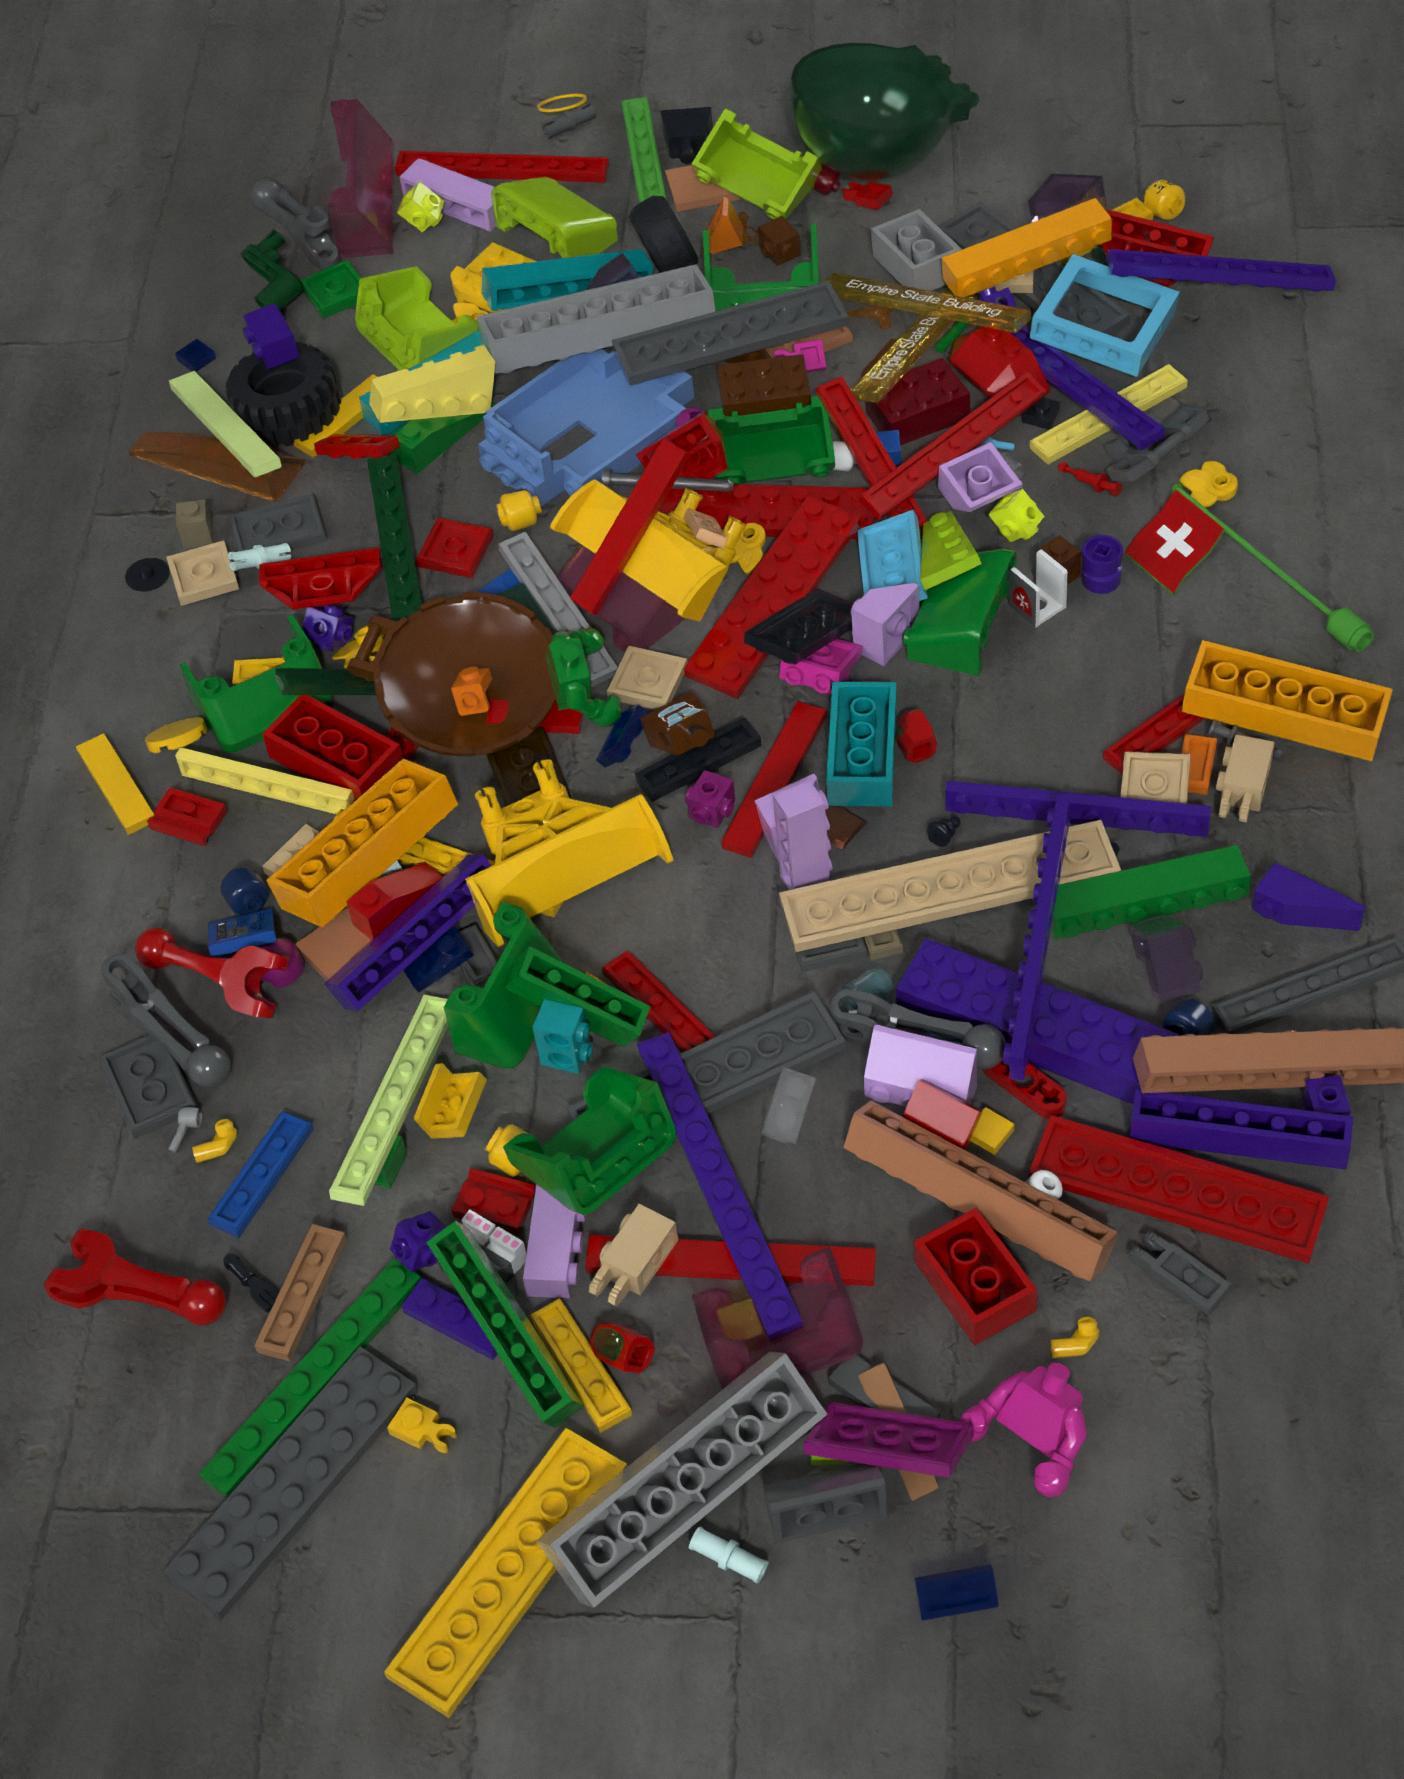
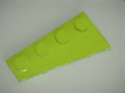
(945, 550)

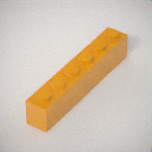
(1026, 248)

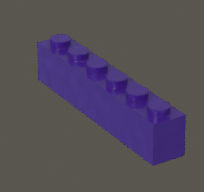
(406, 937)
(1242, 1129)

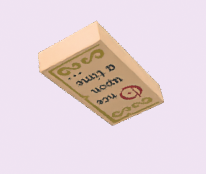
(705, 528)

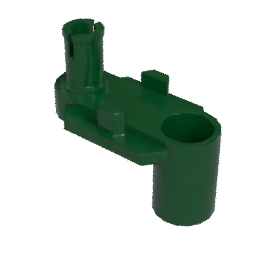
(262, 259)

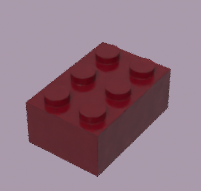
(921, 402)

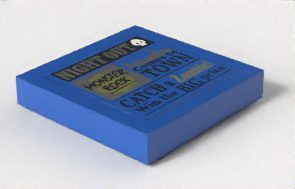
(241, 931)

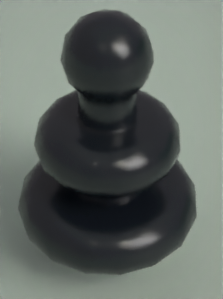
(942, 831)

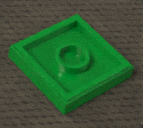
(332, 288)

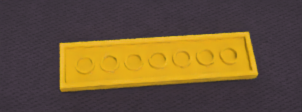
(498, 1578)

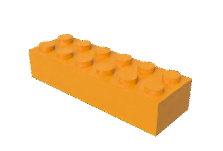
(1287, 700)
(362, 842)

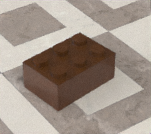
(763, 385)

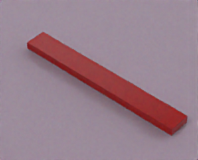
(512, 165)
(955, 442)
(714, 1261)

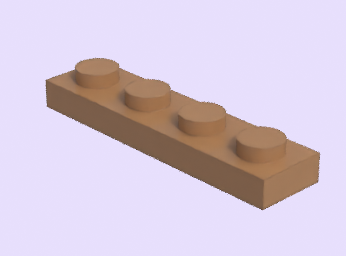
(300, 1292)

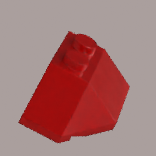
(1152, 236)
(994, 359)
(700, 439)
(320, 578)

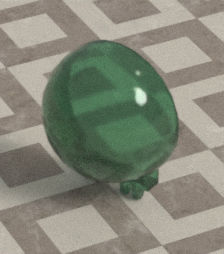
(874, 107)

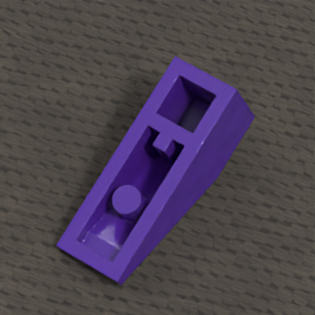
(1303, 902)

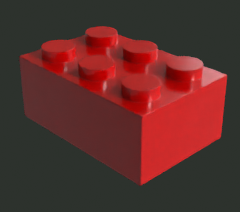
(975, 1276)

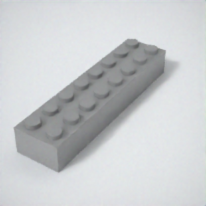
(592, 318)
(681, 1478)

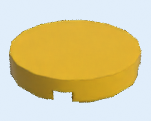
(176, 734)

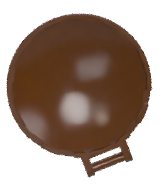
(430, 650)

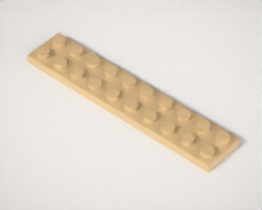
(937, 887)

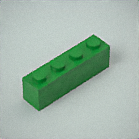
(605, 1008)

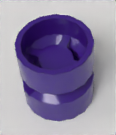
(1101, 564)

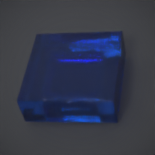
(195, 355)

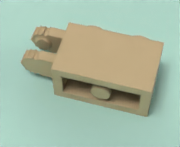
(1245, 776)
(634, 1254)

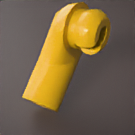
(220, 1143)
(1080, 1341)

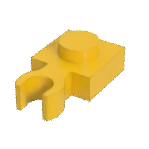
(419, 1423)

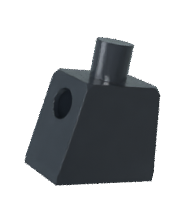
(686, 131)

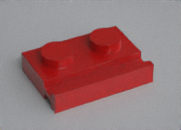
(187, 816)
(495, 1199)

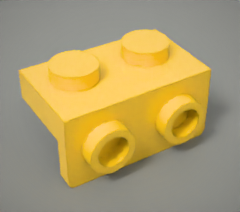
(449, 1102)

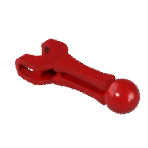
(237, 975)
(114, 1278)

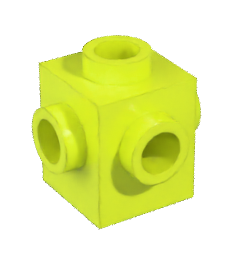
(421, 207)
(1016, 516)

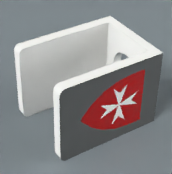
(1049, 587)

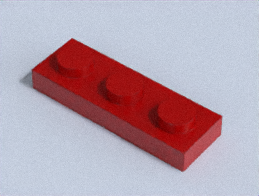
(356, 445)

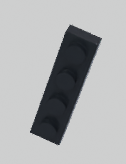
(683, 769)

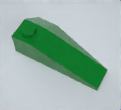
(428, 438)

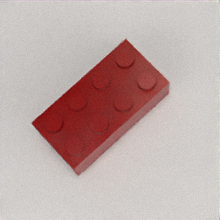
(330, 746)

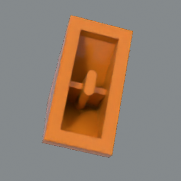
(725, 228)

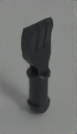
(260, 1290)

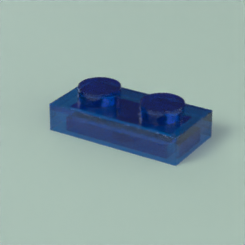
(621, 737)
(438, 960)
(956, 1592)

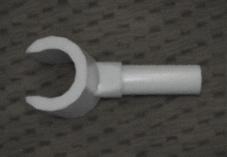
(187, 1118)

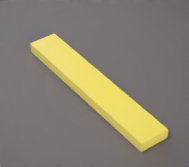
(1086, 426)
(263, 781)

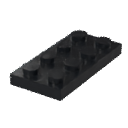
(802, 627)

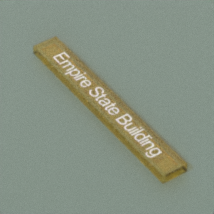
(929, 302)
(901, 356)

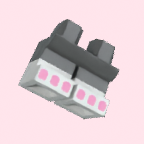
(502, 1248)

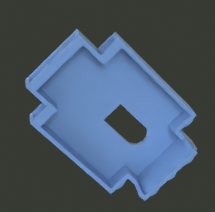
(572, 392)

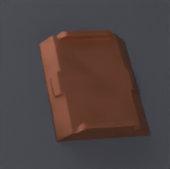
(843, 825)

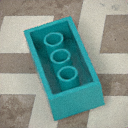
(862, 744)

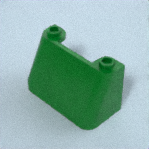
(776, 443)
(959, 614)
(490, 1020)
(602, 1147)

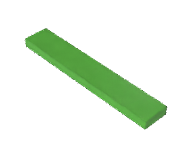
(643, 148)

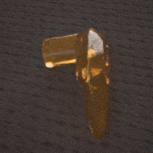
(874, 312)

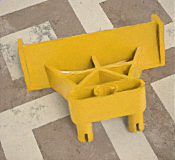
(667, 557)
(557, 847)

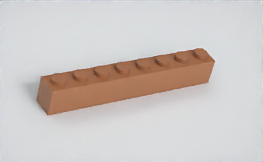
(1268, 1059)
(969, 1183)

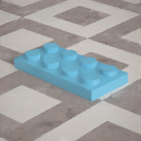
(891, 553)

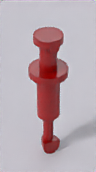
(1098, 481)

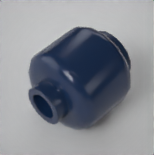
(243, 889)
(1189, 1018)

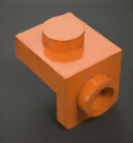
(470, 690)

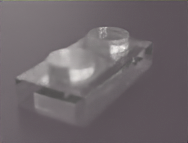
(788, 1106)

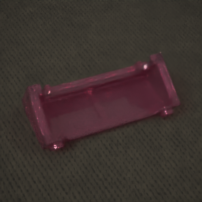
(364, 209)

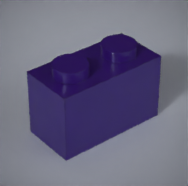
(270, 336)

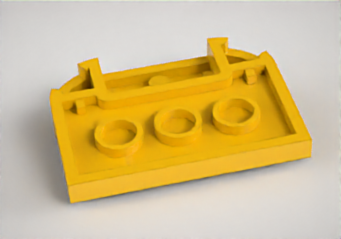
(468, 281)

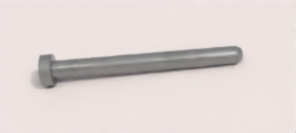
(610, 479)

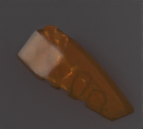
(212, 461)

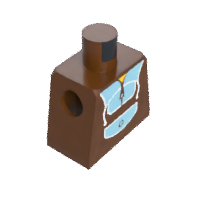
(678, 725)

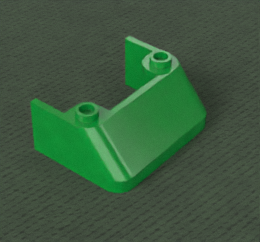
(729, 294)
(246, 710)

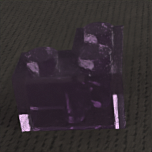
(1169, 957)

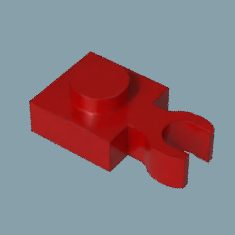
(870, 195)

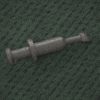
(1230, 735)

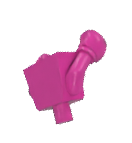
(1044, 1414)

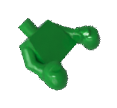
(572, 677)

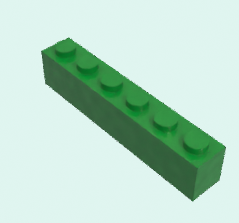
(1150, 891)
(505, 1324)

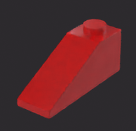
(388, 897)

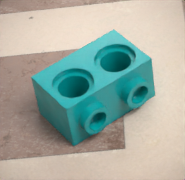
(562, 1036)

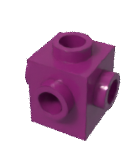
(710, 799)

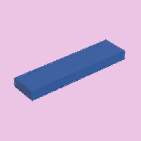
(260, 1174)

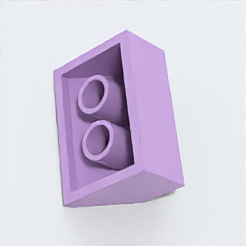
(903, 1058)

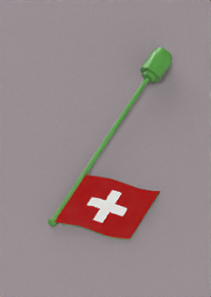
(1187, 534)

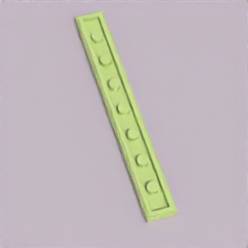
(225, 424)
(391, 1103)

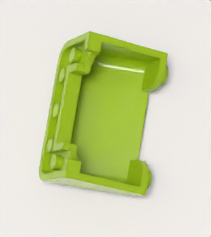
(755, 167)
(555, 214)
(401, 319)

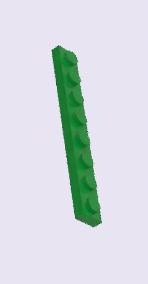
(301, 1386)

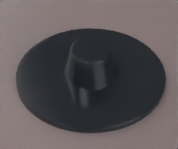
(147, 574)

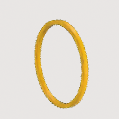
(563, 108)

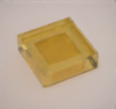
(739, 1320)

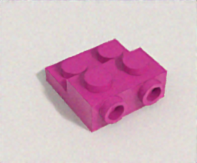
(824, 666)

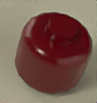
(827, 181)

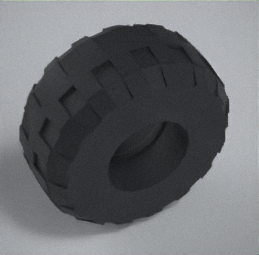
(662, 234)

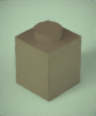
(194, 523)

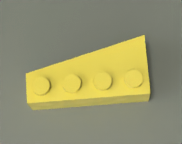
(436, 389)

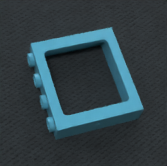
(1095, 345)

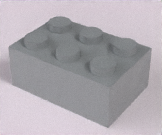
(913, 250)

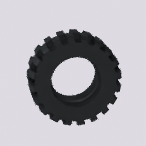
(285, 399)

